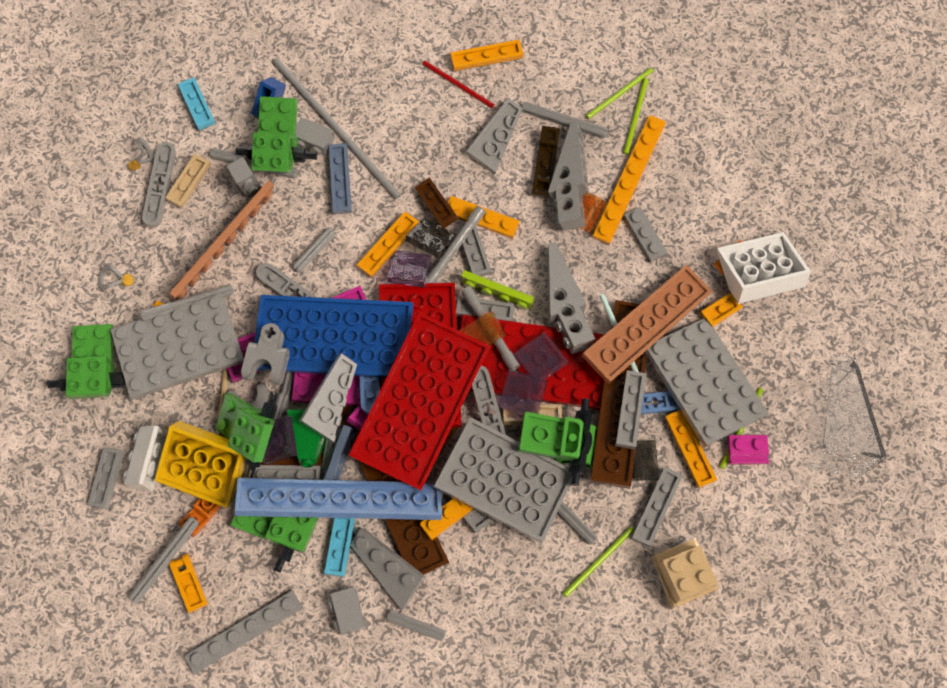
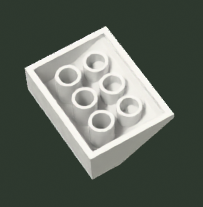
(762, 267)

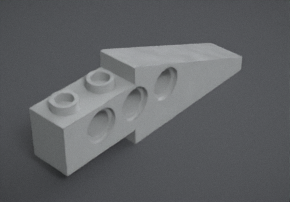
(573, 167)
(563, 286)

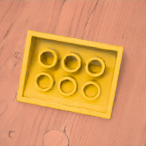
(200, 464)

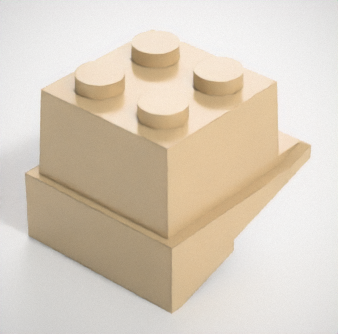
(684, 573)

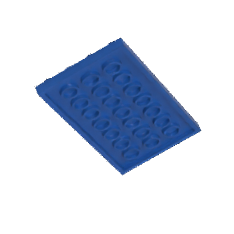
(324, 327)

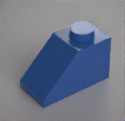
(268, 88)

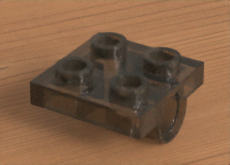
(430, 237)
(645, 461)

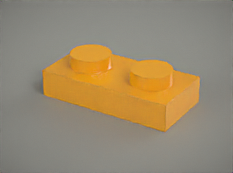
(721, 310)

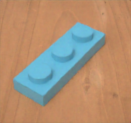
(196, 103)
(339, 547)

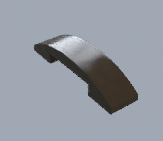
(545, 161)

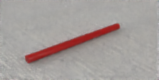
(458, 84)

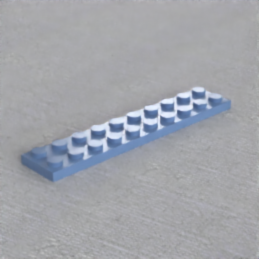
(336, 499)

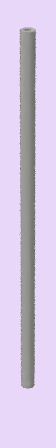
(338, 130)

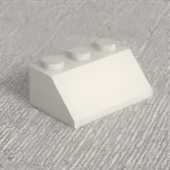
(145, 458)

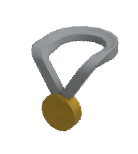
(136, 164)
(126, 280)

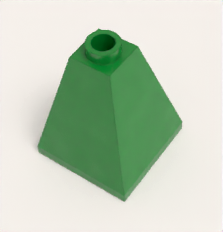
(308, 442)

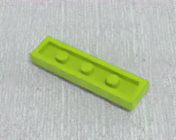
(503, 292)

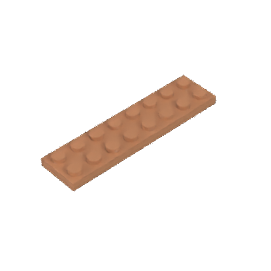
(217, 247)
(646, 324)

